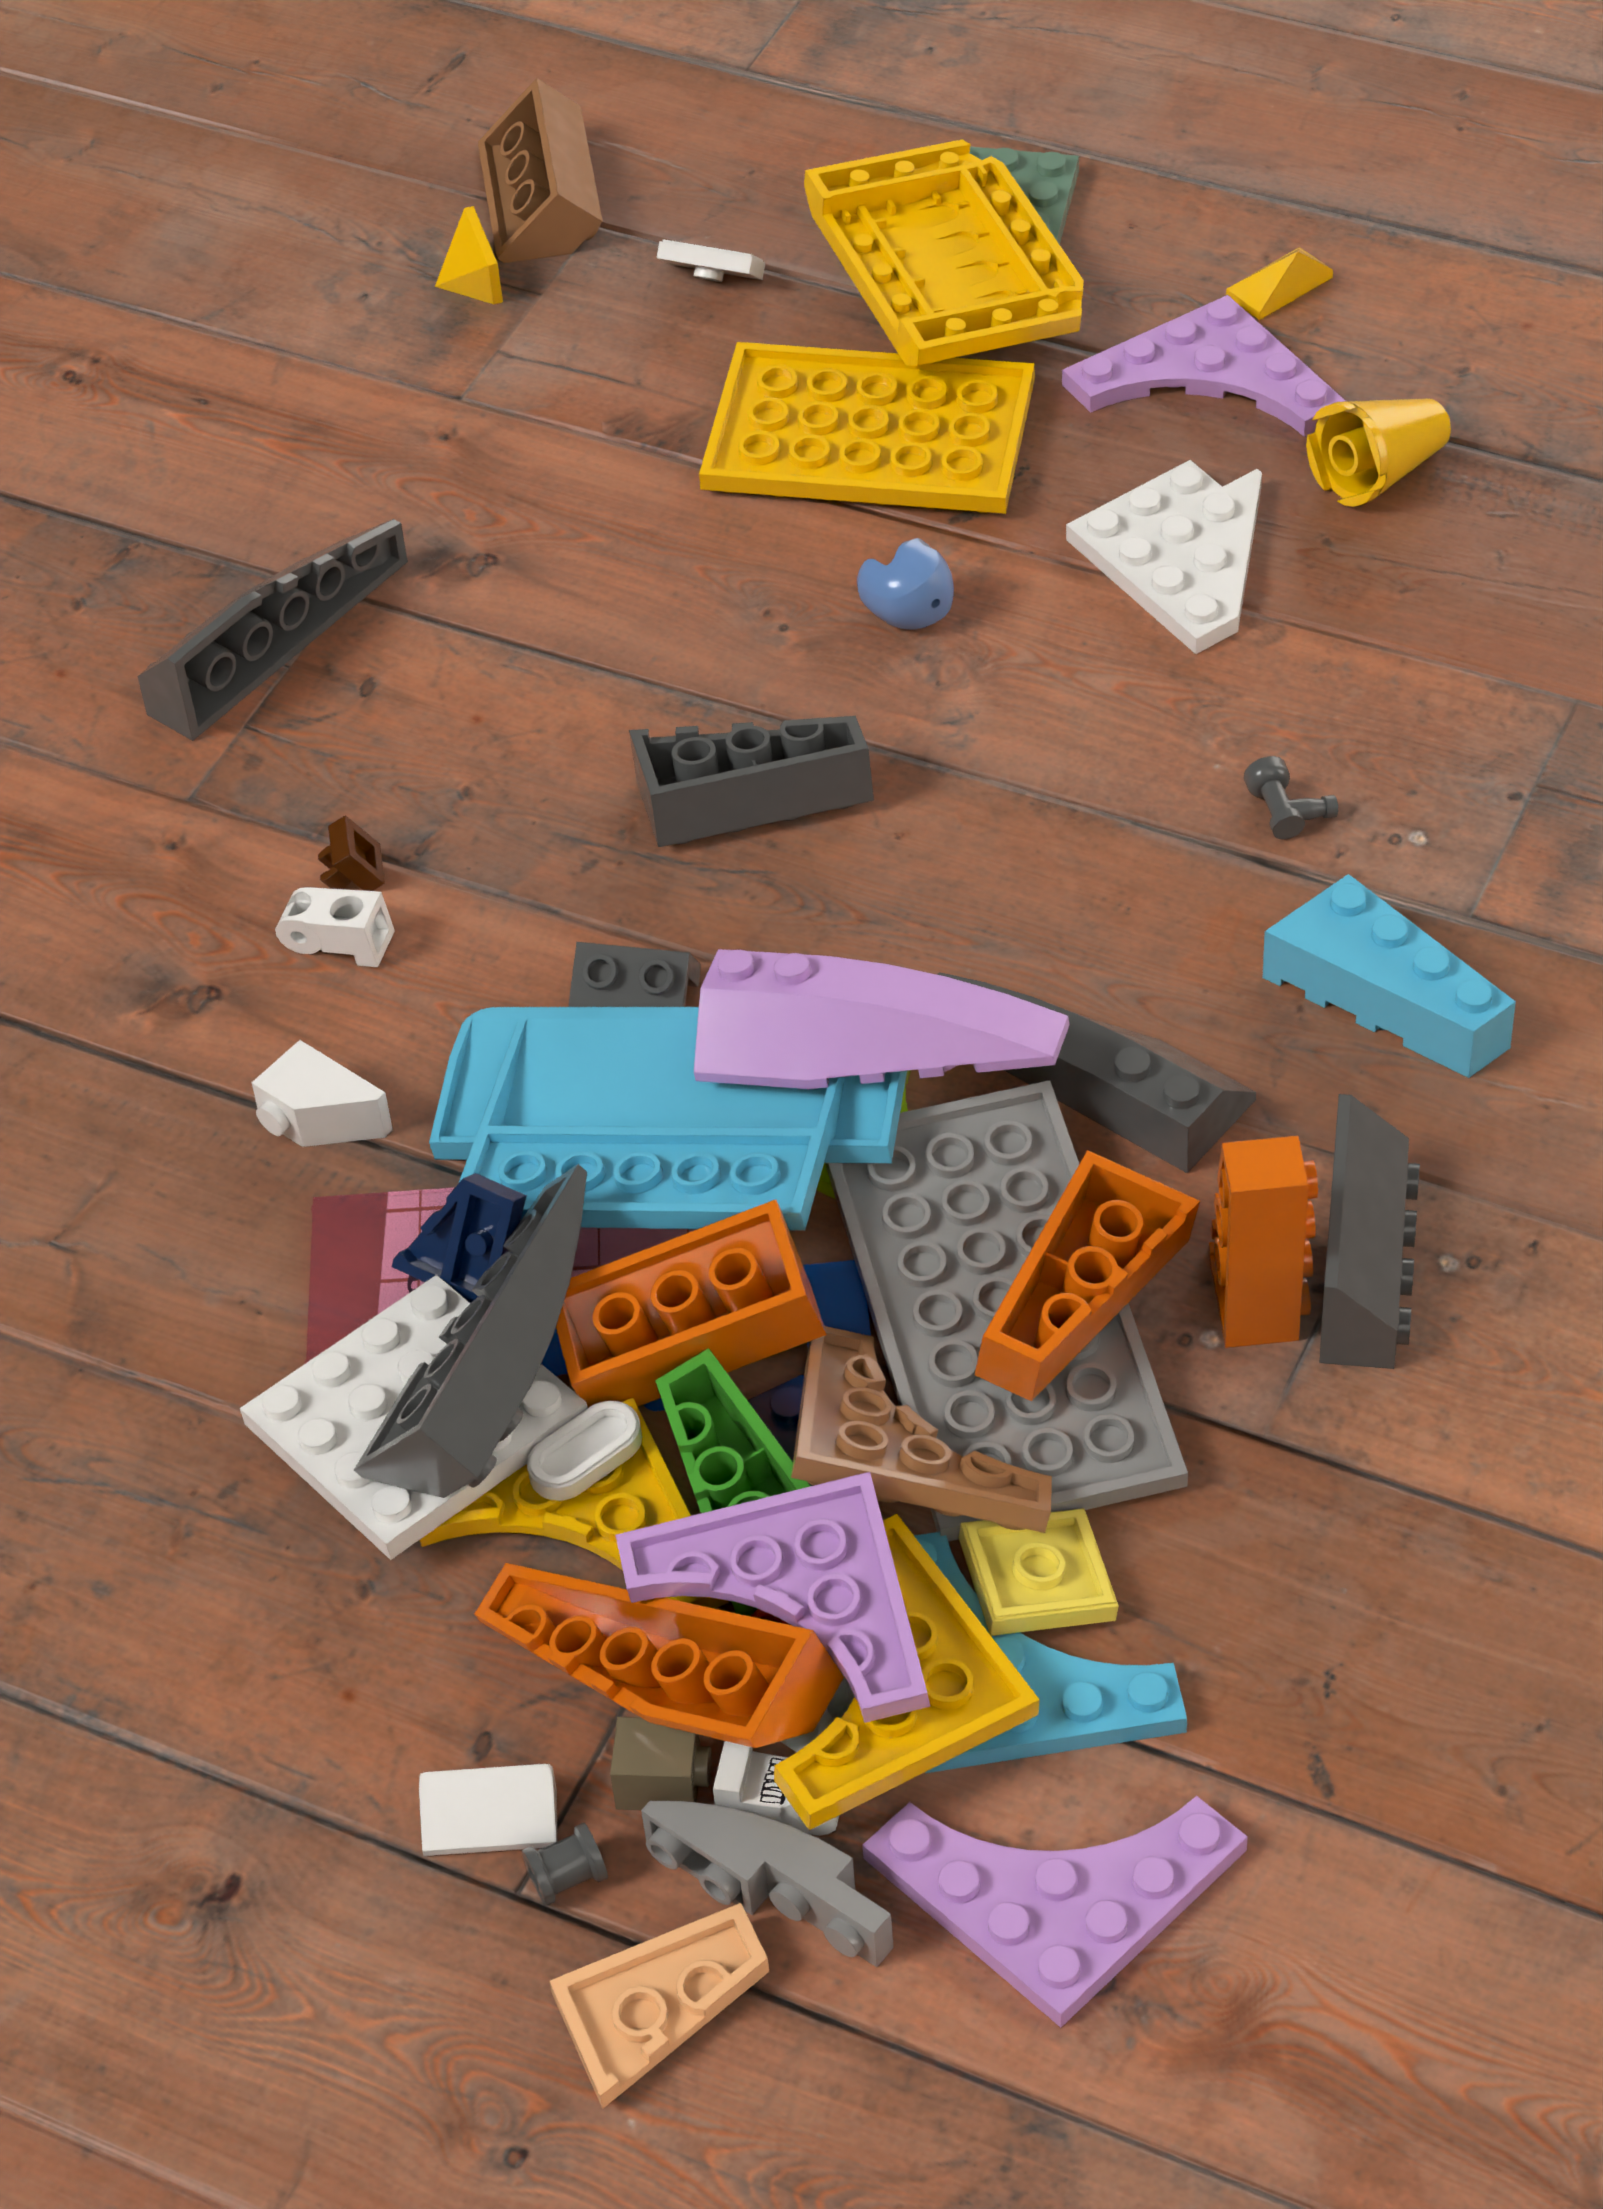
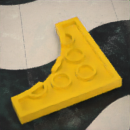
(624, 1500)
(969, 1689)

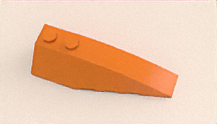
(669, 1657)

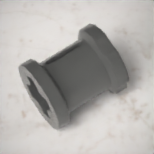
(564, 1864)

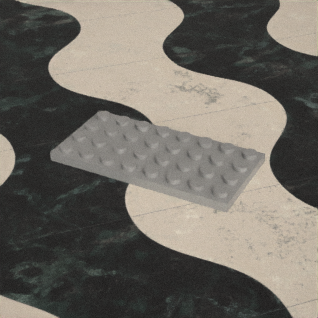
(935, 1259)

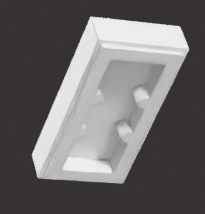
(710, 262)

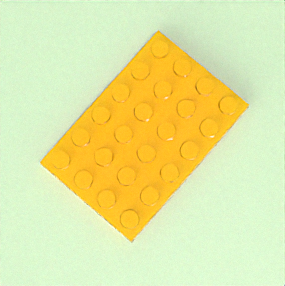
(868, 428)

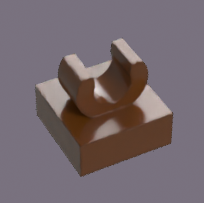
(351, 857)

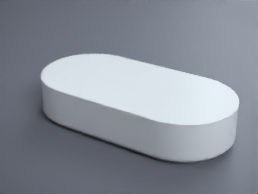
(584, 1450)

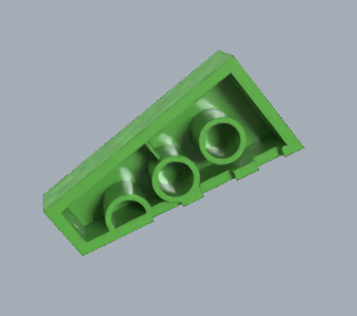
(722, 1440)

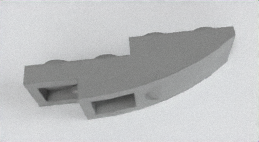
(755, 1857)

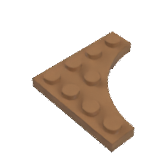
(855, 1429)

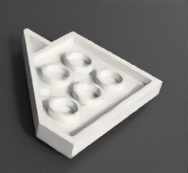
(1178, 549)

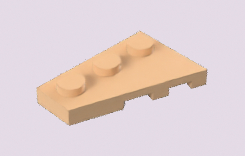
(656, 1995)

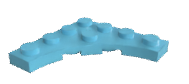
(1079, 1698)

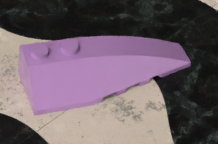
(831, 1017)

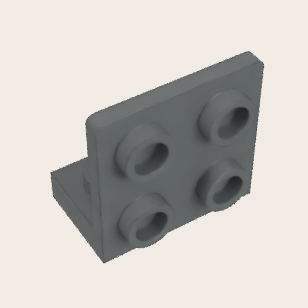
(631, 976)

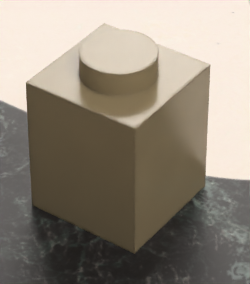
(656, 1764)

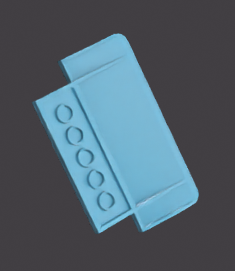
(621, 1099)

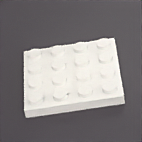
(337, 1401)

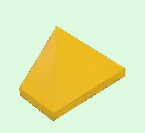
(470, 262)
(1279, 283)

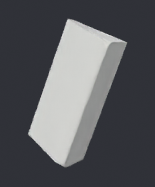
(488, 1809)

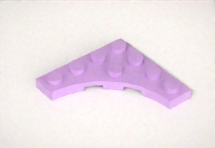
(1209, 355)
(805, 1558)
(1062, 1917)

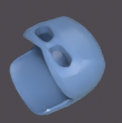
(909, 590)

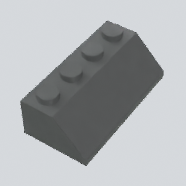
(1367, 1241)

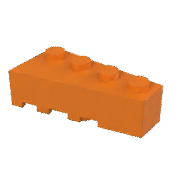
(1260, 1240)
(1085, 1267)

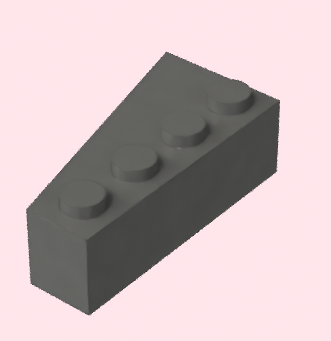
(749, 776)

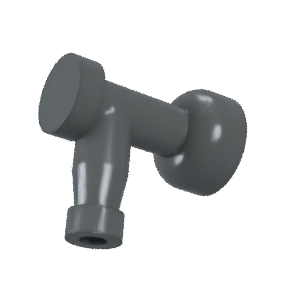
(1268, 780)

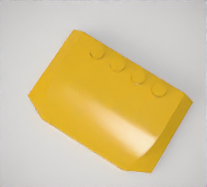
(945, 251)

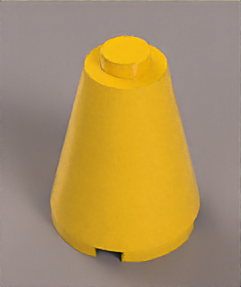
(1373, 444)

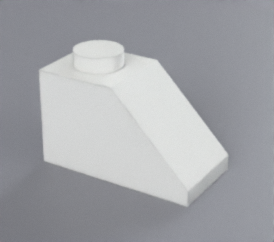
(319, 1100)

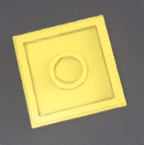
(1036, 1577)

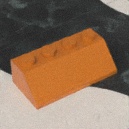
(713, 1288)

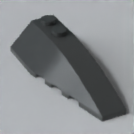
(266, 629)
(1138, 1087)
(471, 1392)

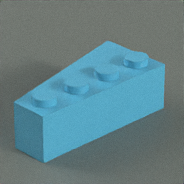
(1391, 975)

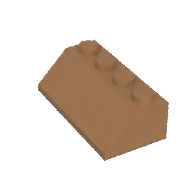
(539, 177)

